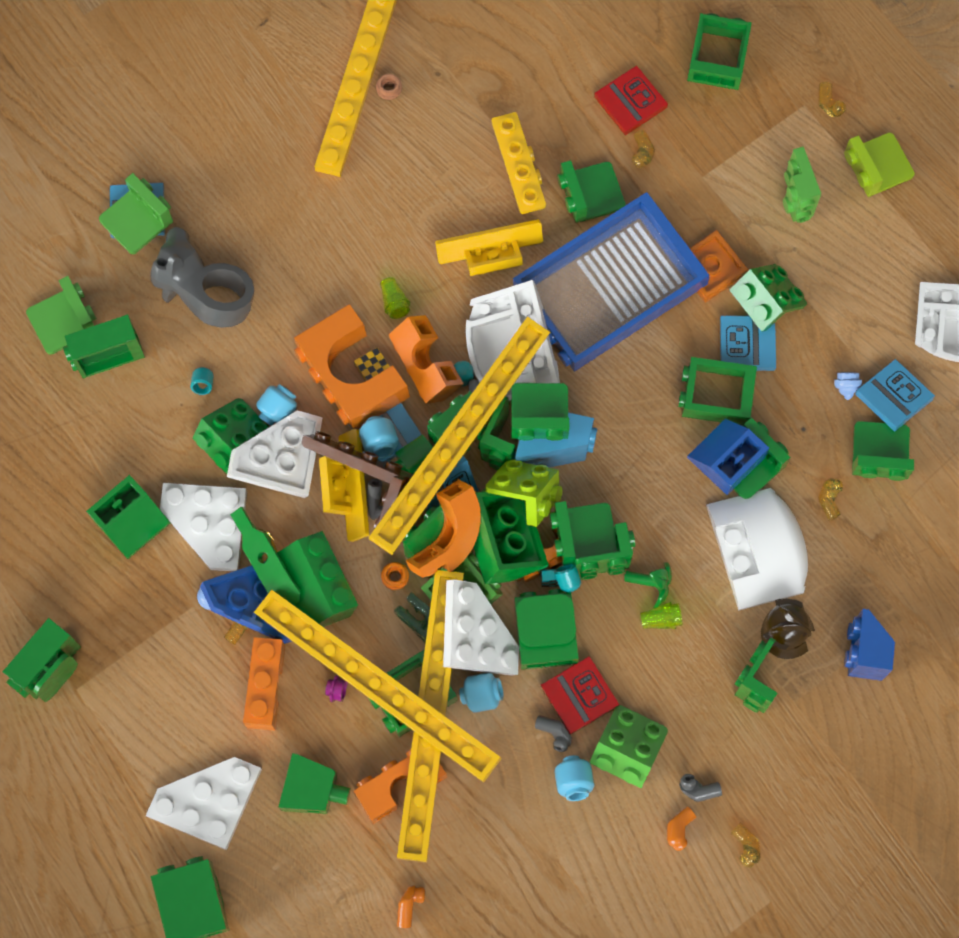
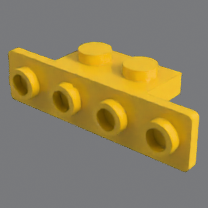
(519, 163)
(491, 248)
(345, 490)

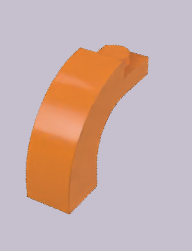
(458, 533)

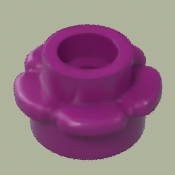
(336, 689)

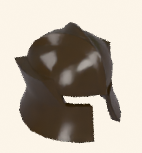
(789, 627)

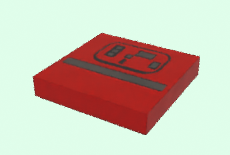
(630, 100)
(579, 695)

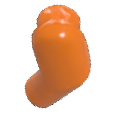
(676, 829)
(405, 905)

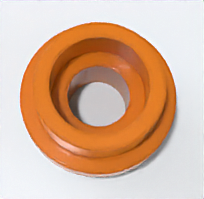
(391, 568)

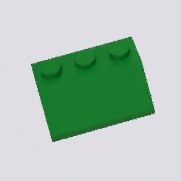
(505, 542)
(322, 584)

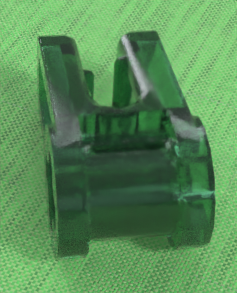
(419, 627)

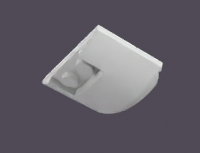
(938, 320)
(494, 323)
(760, 548)

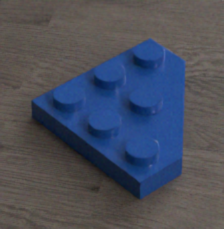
(237, 597)

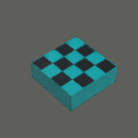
(548, 578)

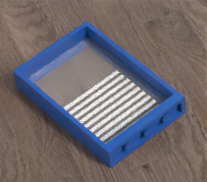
(613, 281)

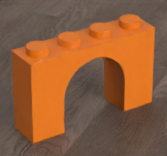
(355, 401)

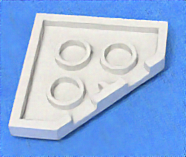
(277, 456)
(205, 521)
(475, 633)
(207, 801)

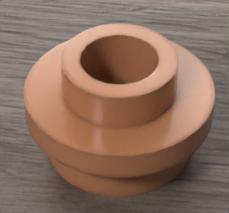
(389, 80)

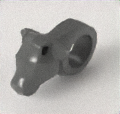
(183, 273)

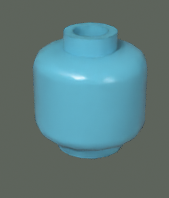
(276, 404)
(379, 436)
(481, 692)
(574, 778)

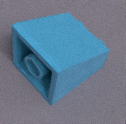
(564, 451)

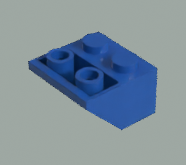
(728, 454)
(870, 649)

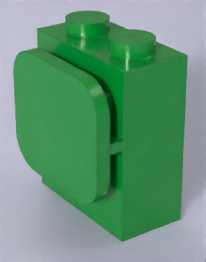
(546, 629)
(43, 663)
(190, 900)

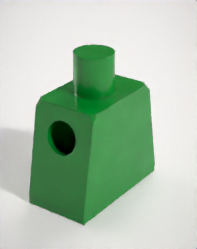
(311, 787)

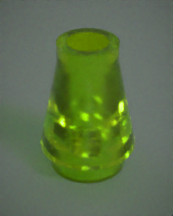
(394, 299)
(662, 617)

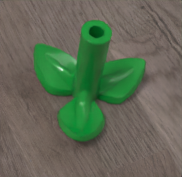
(658, 578)

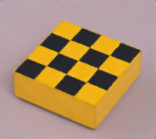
(371, 364)

